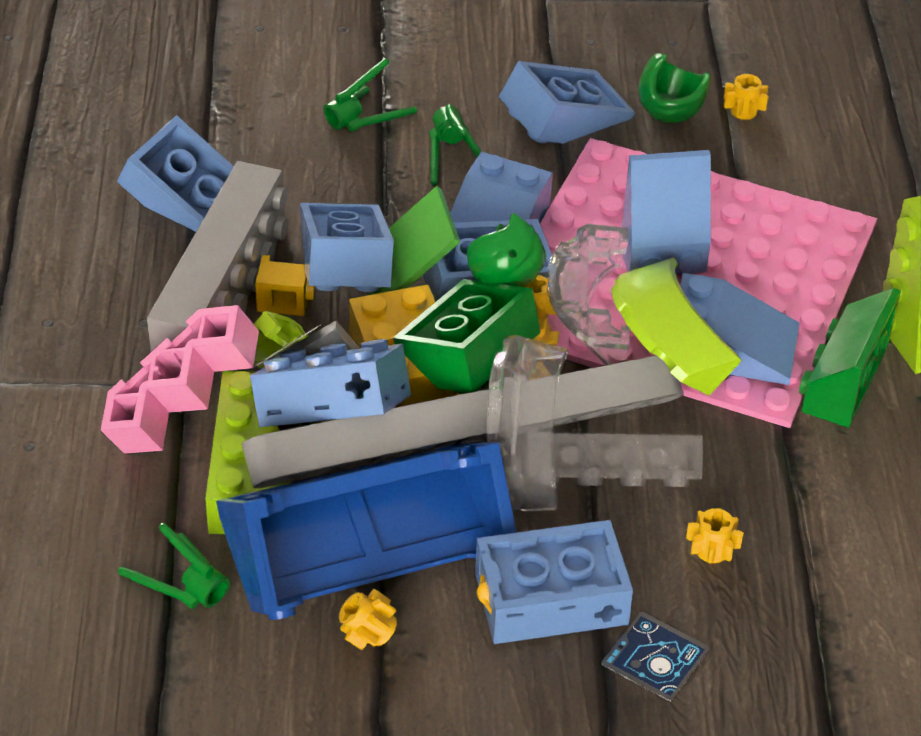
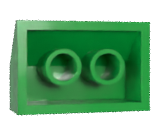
(465, 329)
(849, 359)

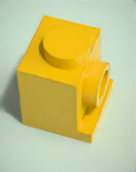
(282, 288)

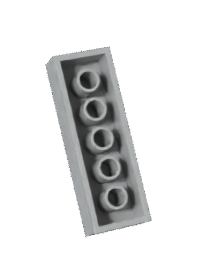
(225, 250)

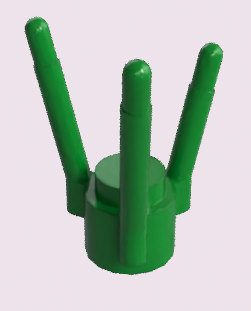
(346, 108)
(449, 129)
(201, 579)

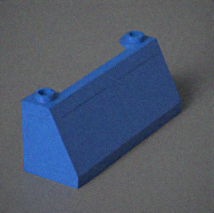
(365, 524)

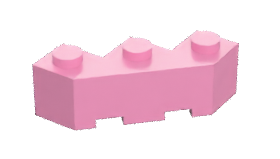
(178, 377)

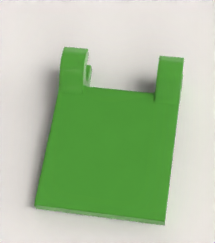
(420, 240)

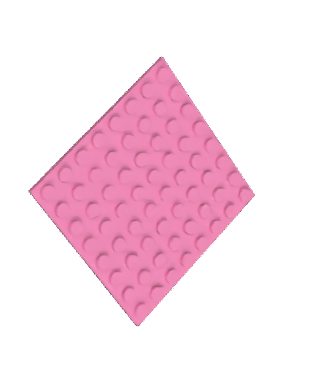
(762, 240)

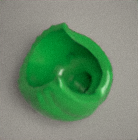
(671, 92)
(508, 255)

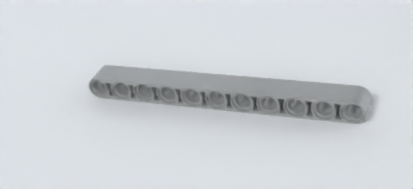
(444, 422)

